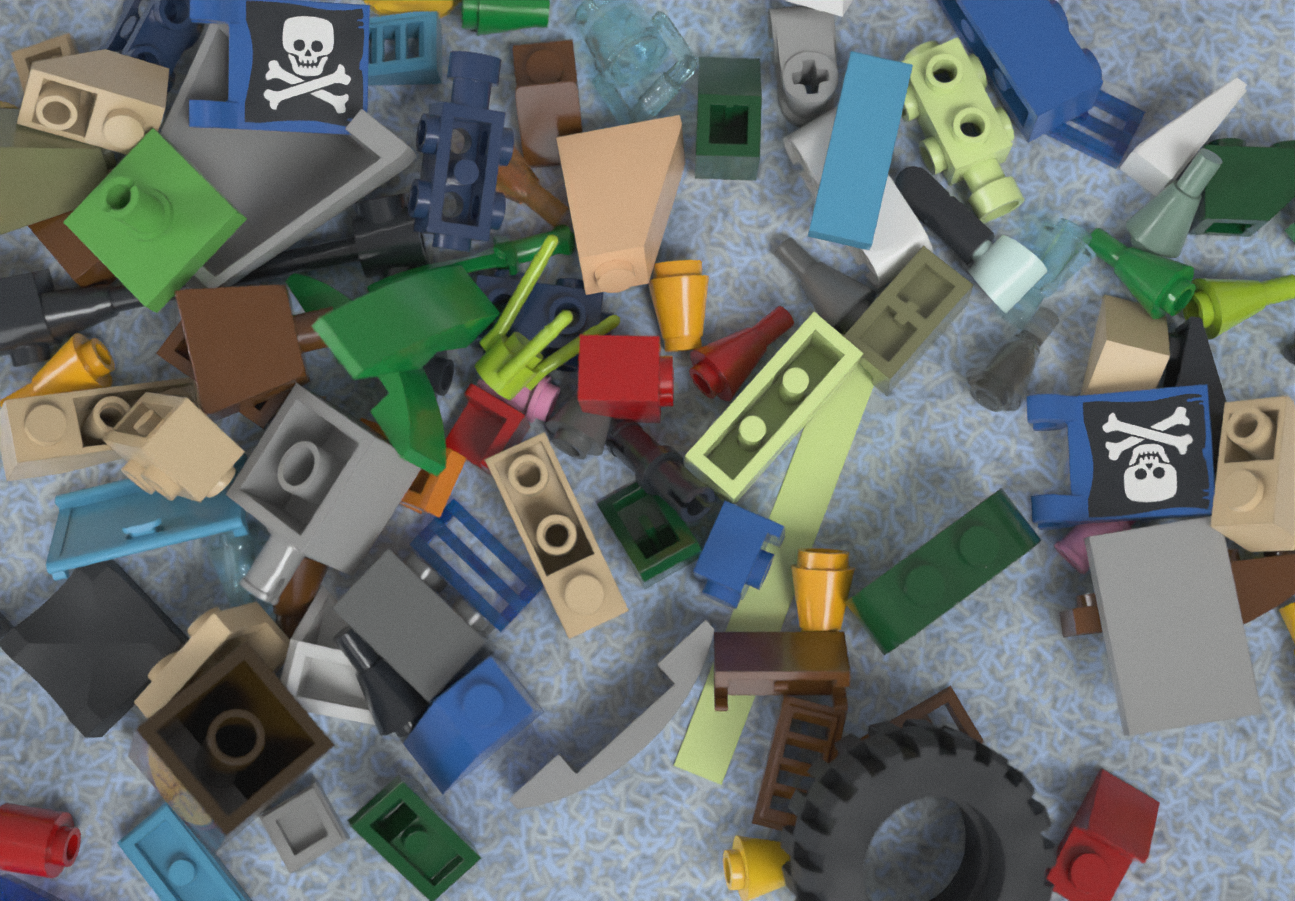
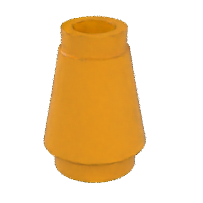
(680, 303)
(821, 587)

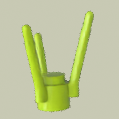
(515, 360)

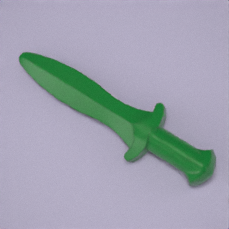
(503, 255)

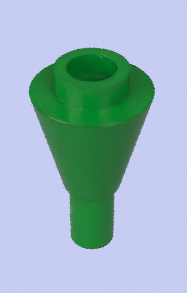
(1154, 280)

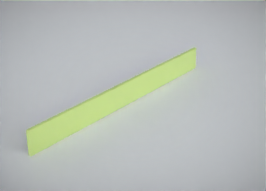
(799, 508)

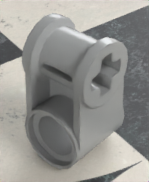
(803, 56)

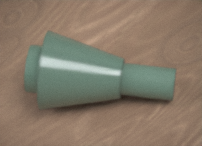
(1167, 218)

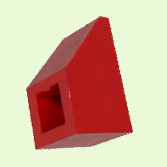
(624, 377)

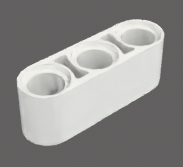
(897, 230)

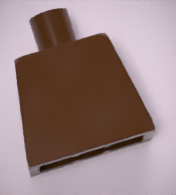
(246, 344)

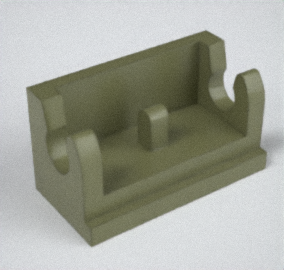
(908, 318)

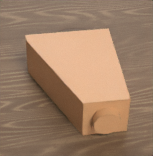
(621, 198)

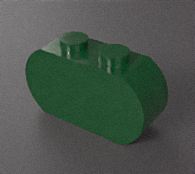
(943, 572)

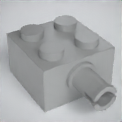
(320, 490)

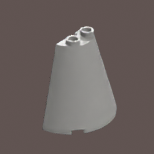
(274, 178)

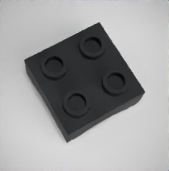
(94, 645)

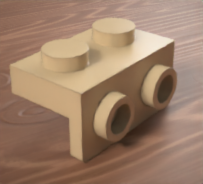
(212, 639)

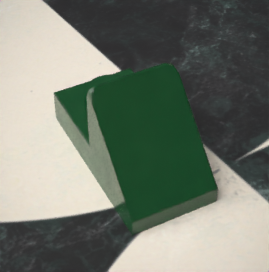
(415, 837)

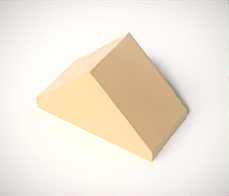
(1126, 349)

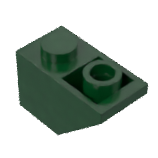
(728, 118)
(1245, 188)

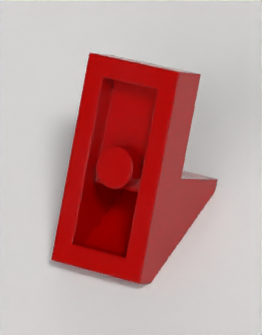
(1103, 840)

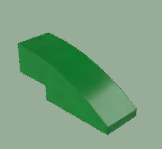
(407, 322)

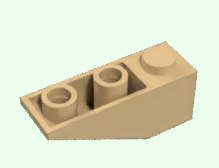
(68, 429)
(556, 535)

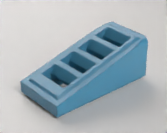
(405, 70)

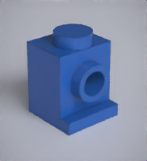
(736, 554)

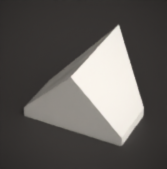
(318, 669)

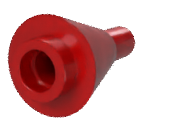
(726, 363)

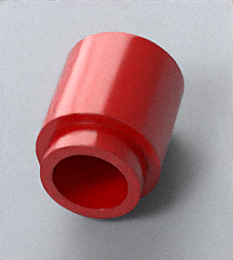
(37, 840)

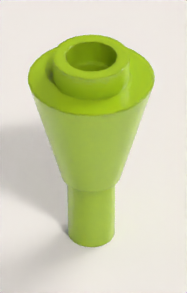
(1231, 301)

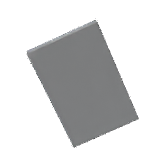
(1172, 626)

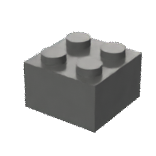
(414, 626)

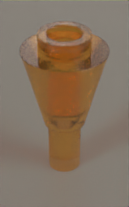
(523, 187)

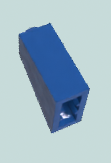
(471, 723)

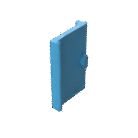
(126, 520)

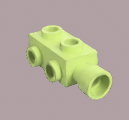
(943, 110)

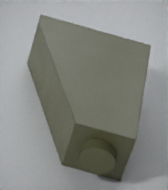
(44, 172)

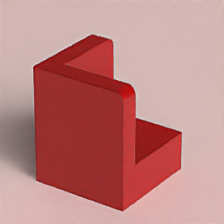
(485, 428)

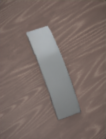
(561, 778)

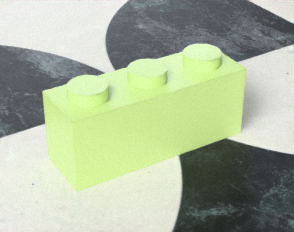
(772, 409)

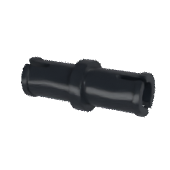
(660, 471)

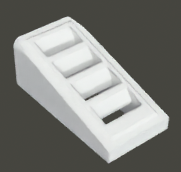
(1168, 151)

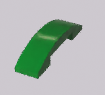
(410, 410)

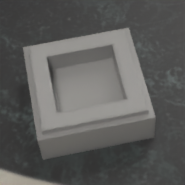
(304, 827)

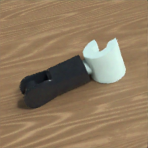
(1000, 268)

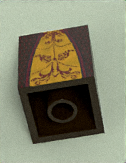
(228, 747)

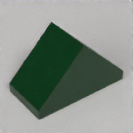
(649, 534)

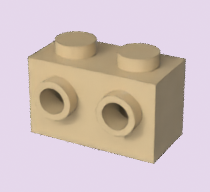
(174, 448)

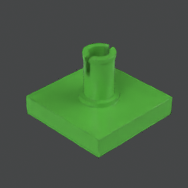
(154, 220)

